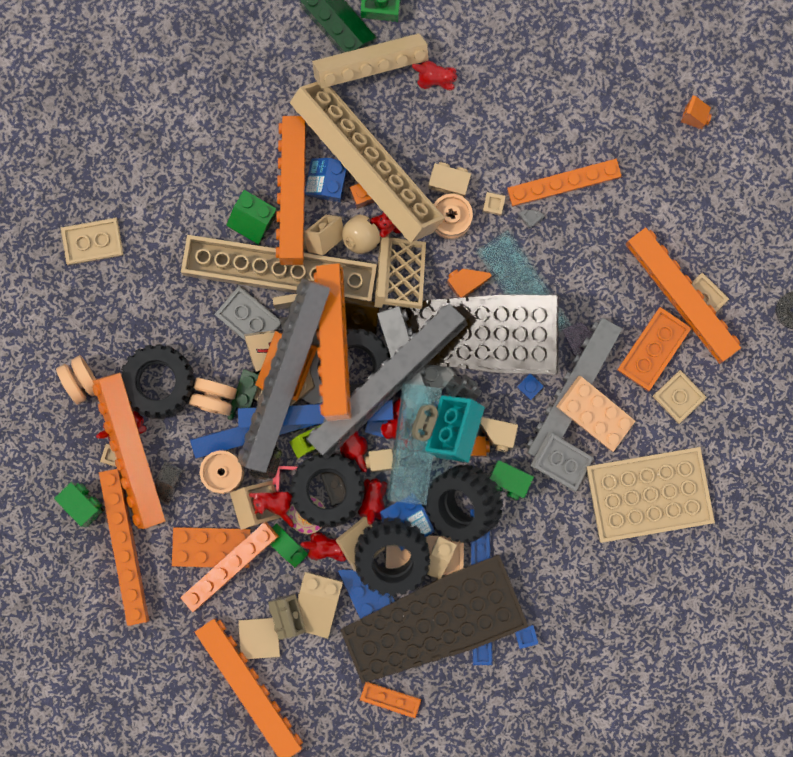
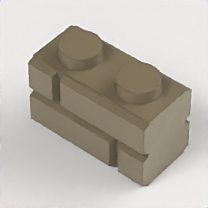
(286, 616)

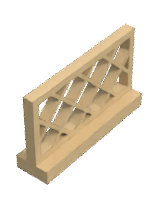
(384, 273)

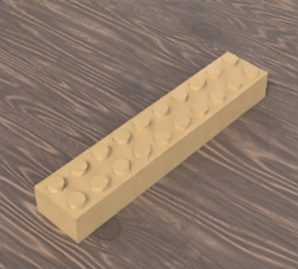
(367, 161)
(260, 268)

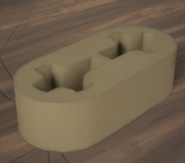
(425, 422)

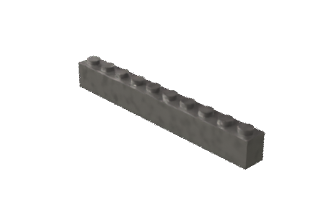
(283, 375)
(389, 379)

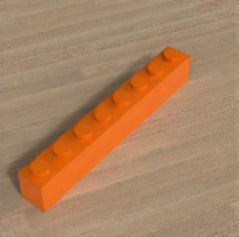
(292, 190)
(682, 295)
(333, 346)
(128, 451)
(124, 547)
(248, 689)

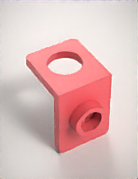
(276, 480)

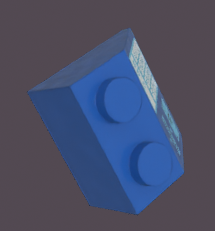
(326, 179)
(411, 512)

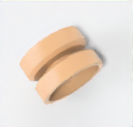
(462, 211)
(75, 381)
(212, 399)
(233, 472)

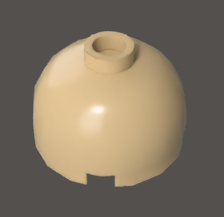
(360, 235)

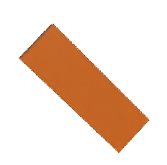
(390, 699)

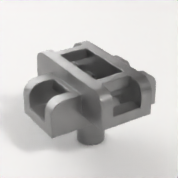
(462, 387)

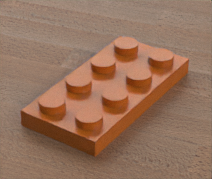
(654, 349)
(205, 545)

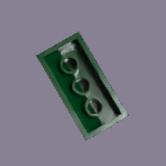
(339, 24)

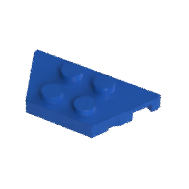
(363, 599)

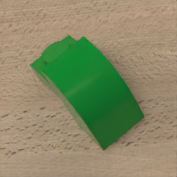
(288, 547)

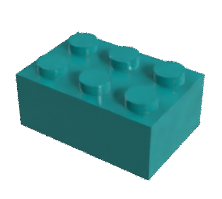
(455, 429)

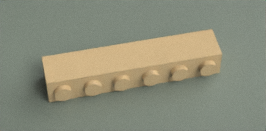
(370, 60)

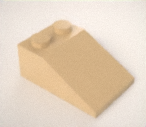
(318, 603)

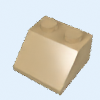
(499, 433)
(245, 508)

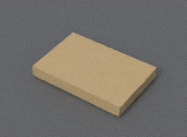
(92, 241)

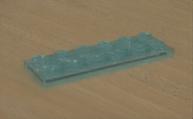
(514, 271)
(410, 461)

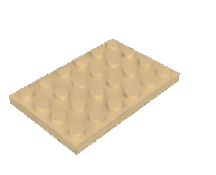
(650, 494)

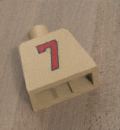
(258, 346)

